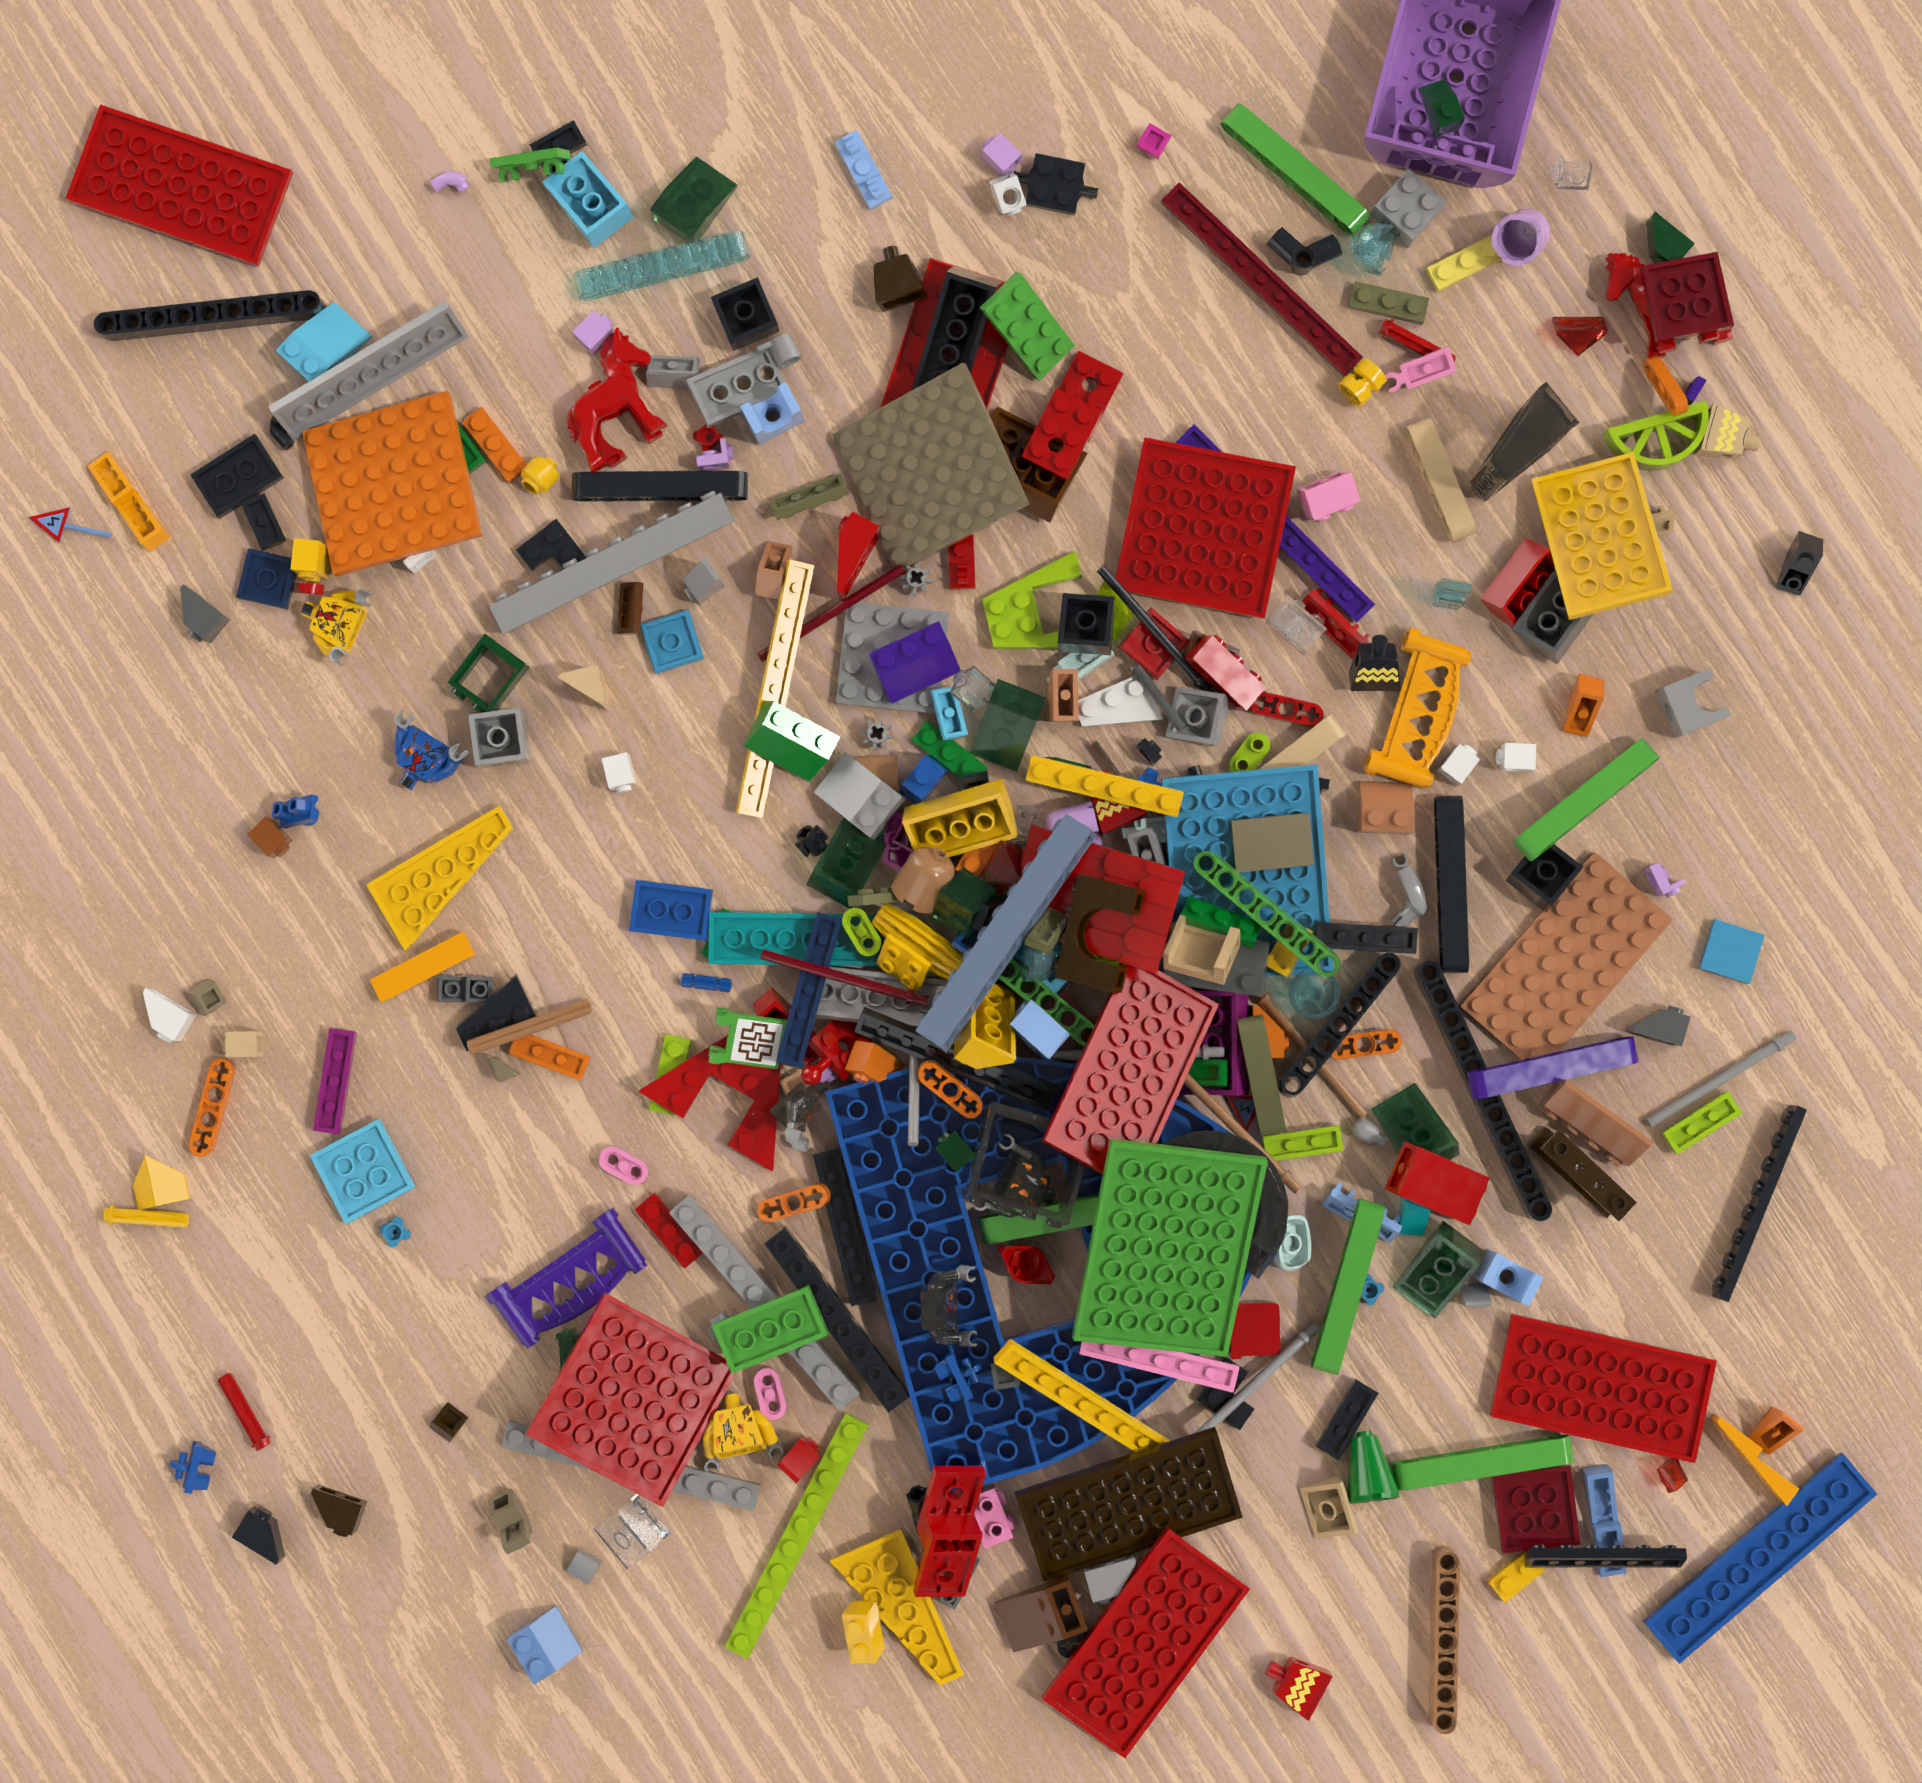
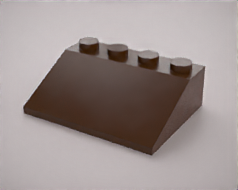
(1041, 488)

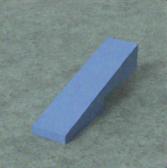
(1603, 1511)

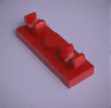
(962, 564)
(1337, 626)

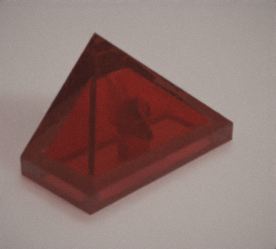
(1579, 332)
(1003, 866)

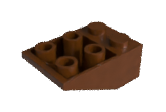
(1042, 1614)

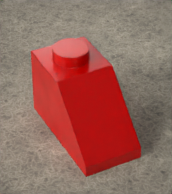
(799, 1458)

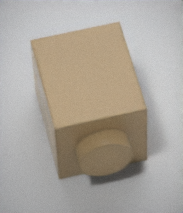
(243, 1044)

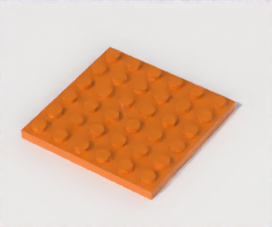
(392, 483)

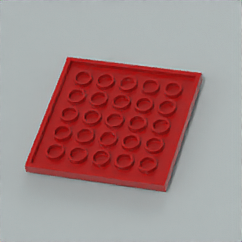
(1205, 527)
(632, 1400)

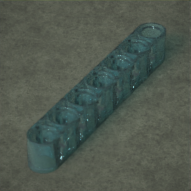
(661, 265)

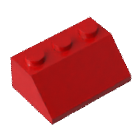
(1519, 581)

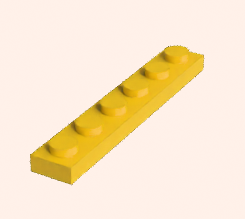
(1104, 786)

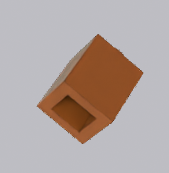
(270, 838)

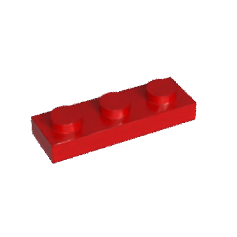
(657, 1217)

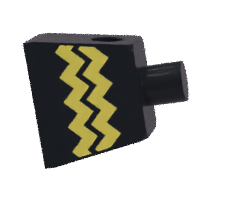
(1375, 666)

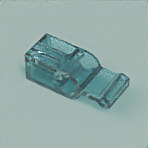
(1451, 593)

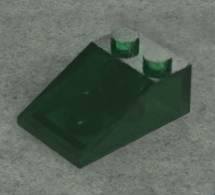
(693, 200)
(1007, 725)
(846, 863)
(1414, 1120)
(1439, 1269)

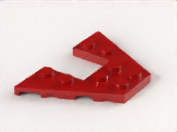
(757, 1130)

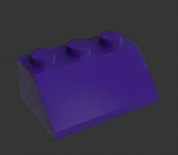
(914, 662)

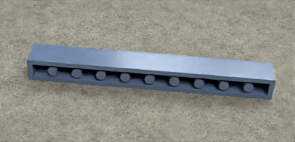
(1005, 932)

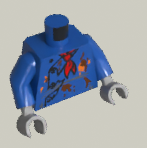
(423, 754)

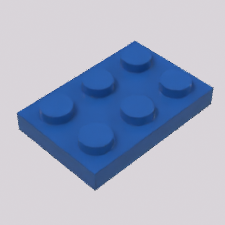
(671, 910)

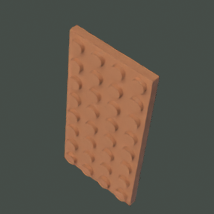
(1566, 962)

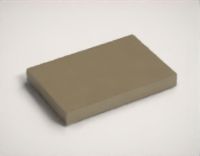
(1272, 842)

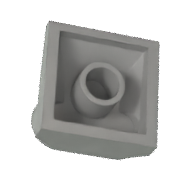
(1203, 715)

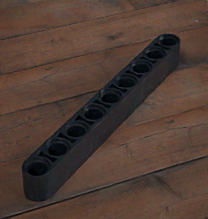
(198, 311)

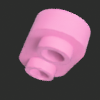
(624, 1165)
(769, 1393)

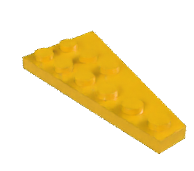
(427, 882)
(887, 1573)

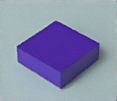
(1694, 389)

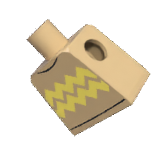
(1726, 434)

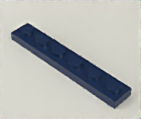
(808, 992)

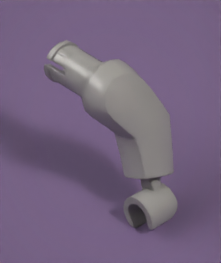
(1413, 892)

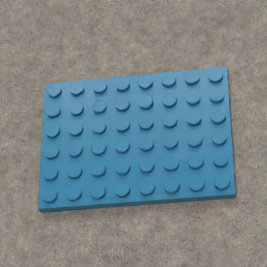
(1205, 825)

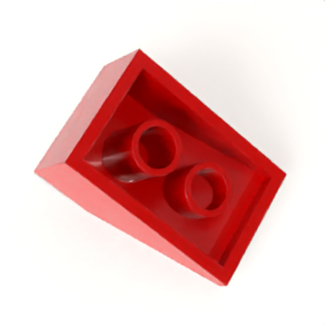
(856, 543)

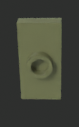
(1047, 931)

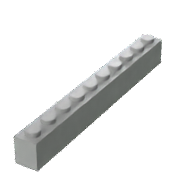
(612, 563)
(756, 1291)

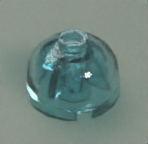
(1373, 247)
(1037, 965)
(1313, 994)

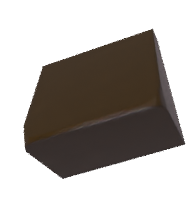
(448, 1422)

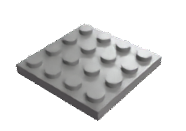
(867, 630)

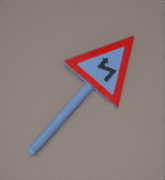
(55, 523)
(1244, 1109)

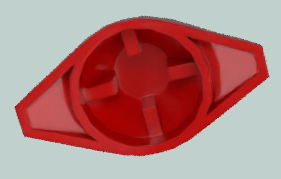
(1026, 1264)

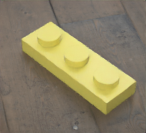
(1462, 264)

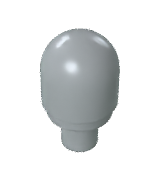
(1368, 1132)

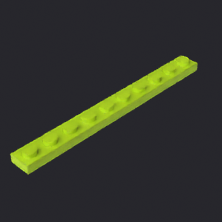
(796, 1535)

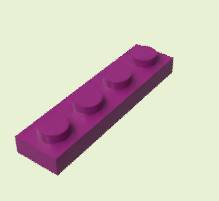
(335, 1081)

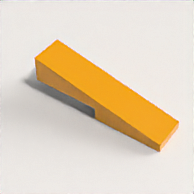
(128, 502)
(422, 967)
(1749, 1451)

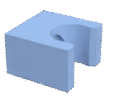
(782, 403)
(1038, 1029)
(1521, 1285)

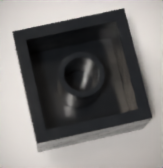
(745, 314)
(1086, 624)
(1545, 876)

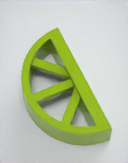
(1657, 422)

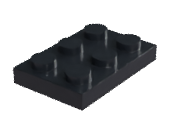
(237, 476)

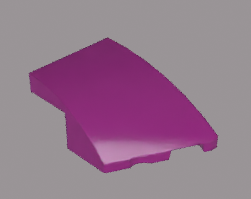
(897, 842)

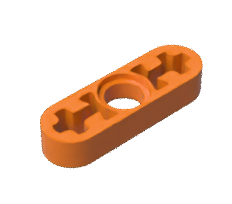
(1665, 386)
(1345, 1054)
(970, 1095)
(813, 1204)

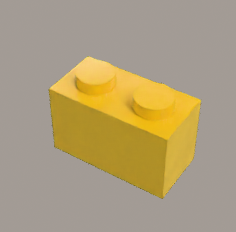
(310, 560)
(863, 1632)

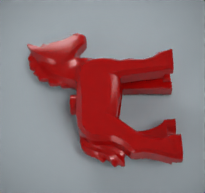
(1625, 275)
(610, 400)

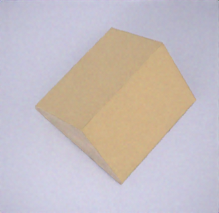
(589, 683)
(1329, 1508)

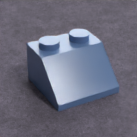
(544, 1645)

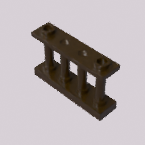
(1582, 1174)

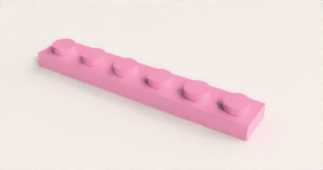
(1168, 1363)

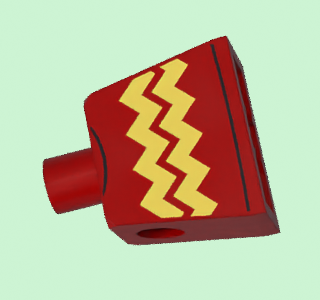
(1114, 815)
(1299, 1684)

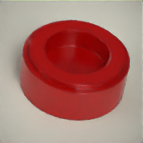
(310, 588)

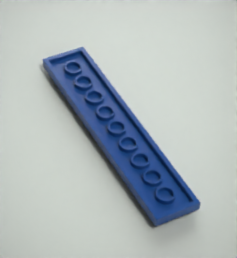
(1759, 1558)

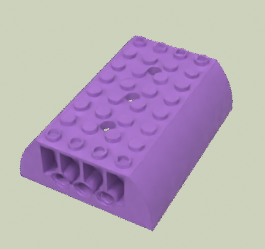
(1496, 93)

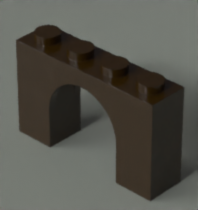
(1076, 960)

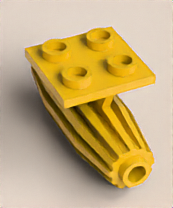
(913, 948)

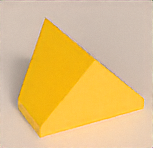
(158, 1185)

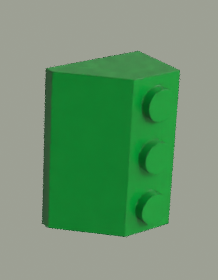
(790, 740)

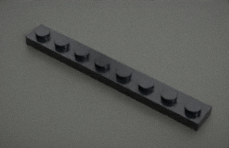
(1000, 1077)
(1754, 1212)

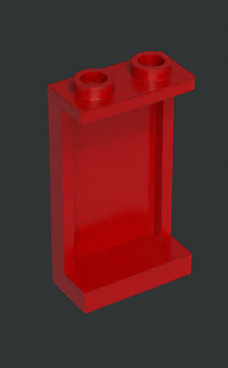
(1437, 1183)

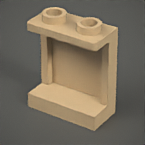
(1200, 951)

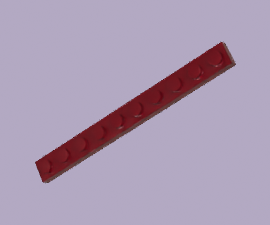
(1261, 279)

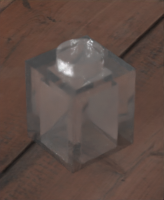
(972, 688)

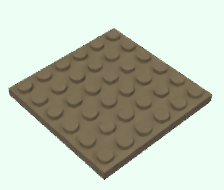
(931, 468)

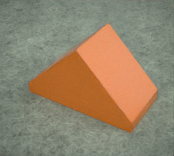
(1775, 1430)

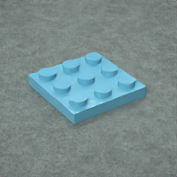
(362, 1171)

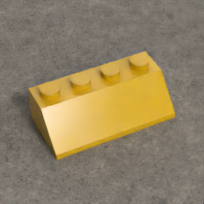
(962, 820)
(988, 1036)

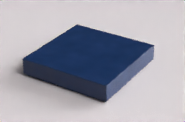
(267, 579)

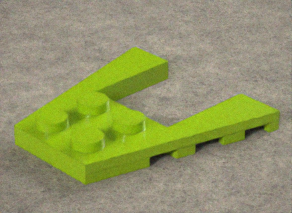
(1014, 612)

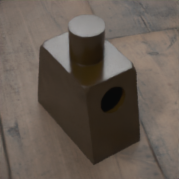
(897, 281)

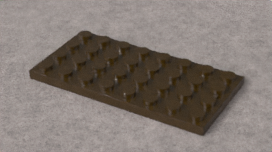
(1128, 1503)

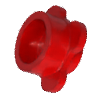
(700, 436)

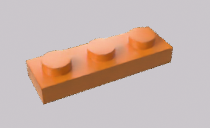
(495, 444)
(551, 1056)

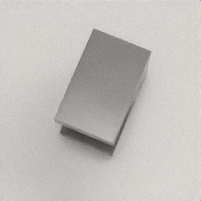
(1681, 707)

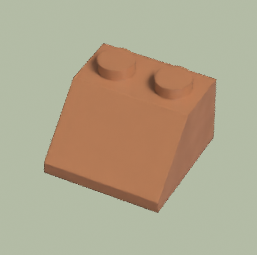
(1385, 808)

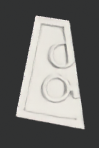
(1119, 704)

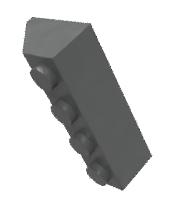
(1546, 622)
(1245, 976)

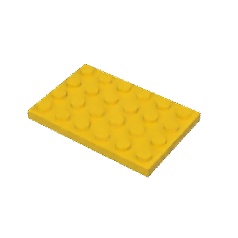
(1601, 536)

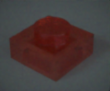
(1672, 1475)

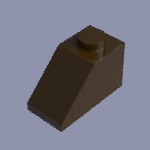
(339, 1510)

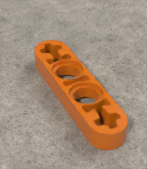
(216, 1108)

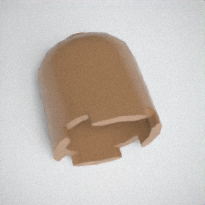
(922, 878)

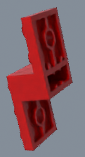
(1072, 415)
(949, 1531)

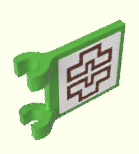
(750, 1039)

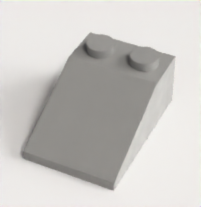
(859, 795)

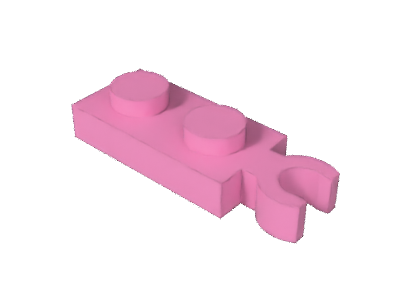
(1423, 369)

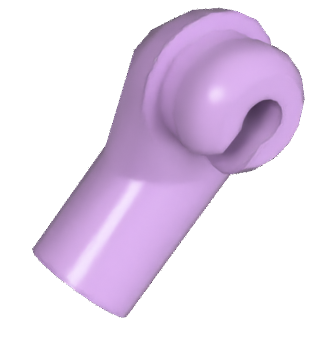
(450, 178)

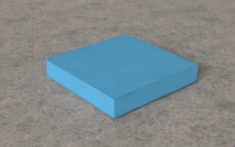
(672, 641)
(1731, 951)

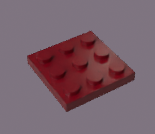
(1686, 297)
(1536, 1509)

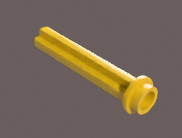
(144, 1217)

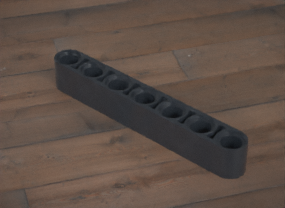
(658, 485)
(1451, 884)
(1350, 1019)

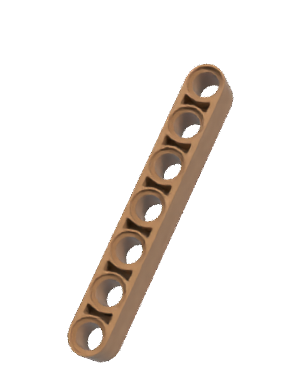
(1446, 1652)

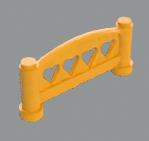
(1393, 759)

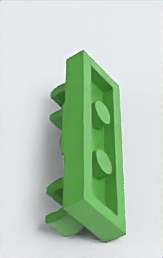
(530, 162)

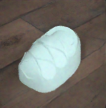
(1296, 1246)

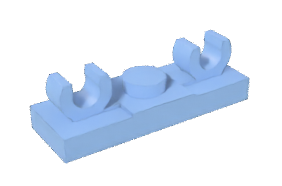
(863, 170)
(1344, 1206)

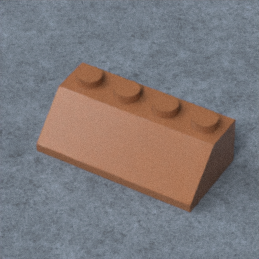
(1595, 1123)

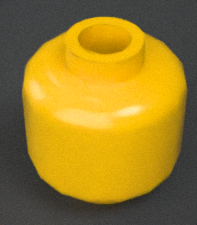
(539, 475)

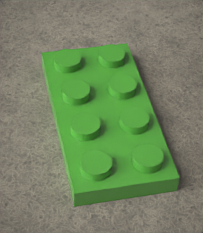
(1027, 326)
(770, 1329)

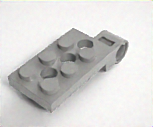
(771, 355)

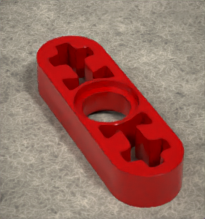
(1303, 720)

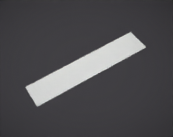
(1114, 766)

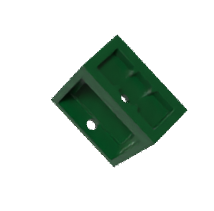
(470, 662)

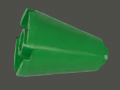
(1369, 1471)

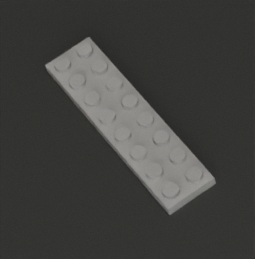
(369, 370)

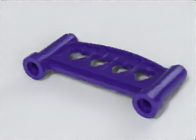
(516, 1303)

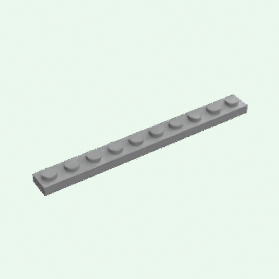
(691, 1481)

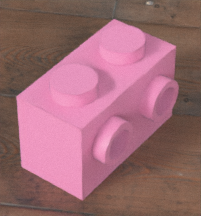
(1328, 496)
(991, 1517)

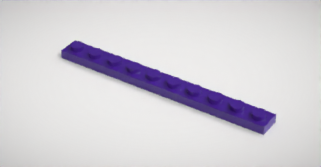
(1305, 552)

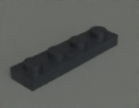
(1367, 937)

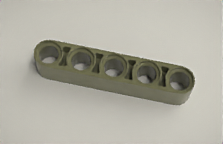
(1261, 1075)

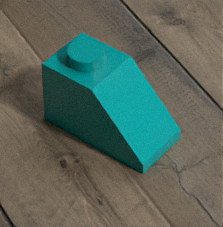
(1412, 1217)

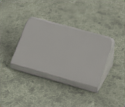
(671, 371)

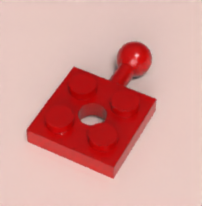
(831, 1055)

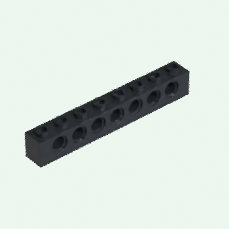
(839, 1320)

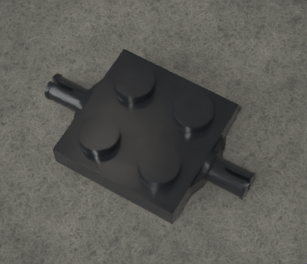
(1055, 184)

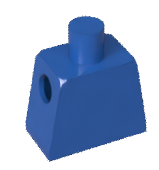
(923, 780)

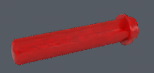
(1408, 338)
(244, 1411)

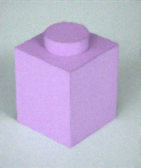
(1001, 154)
(593, 331)

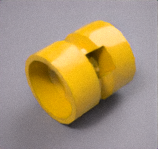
(1366, 379)

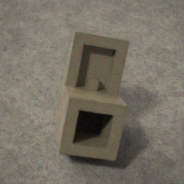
(511, 1520)

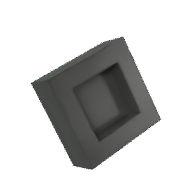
(1002, 1378)

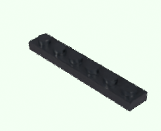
(845, 1228)
(1612, 1557)

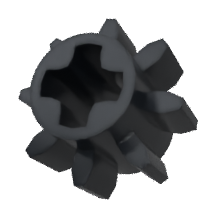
(811, 840)

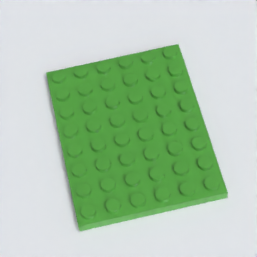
(1169, 1247)

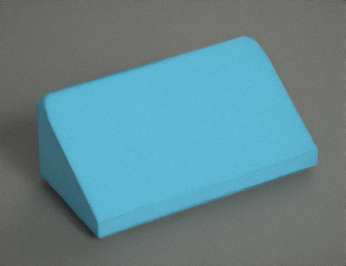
(948, 714)

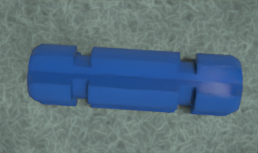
(706, 982)

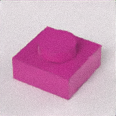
(1153, 141)

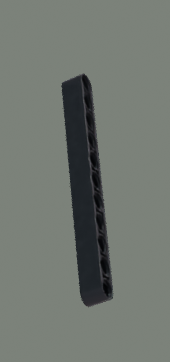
(1483, 1105)

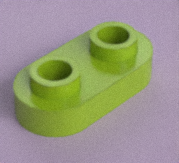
(1249, 754)
(863, 931)

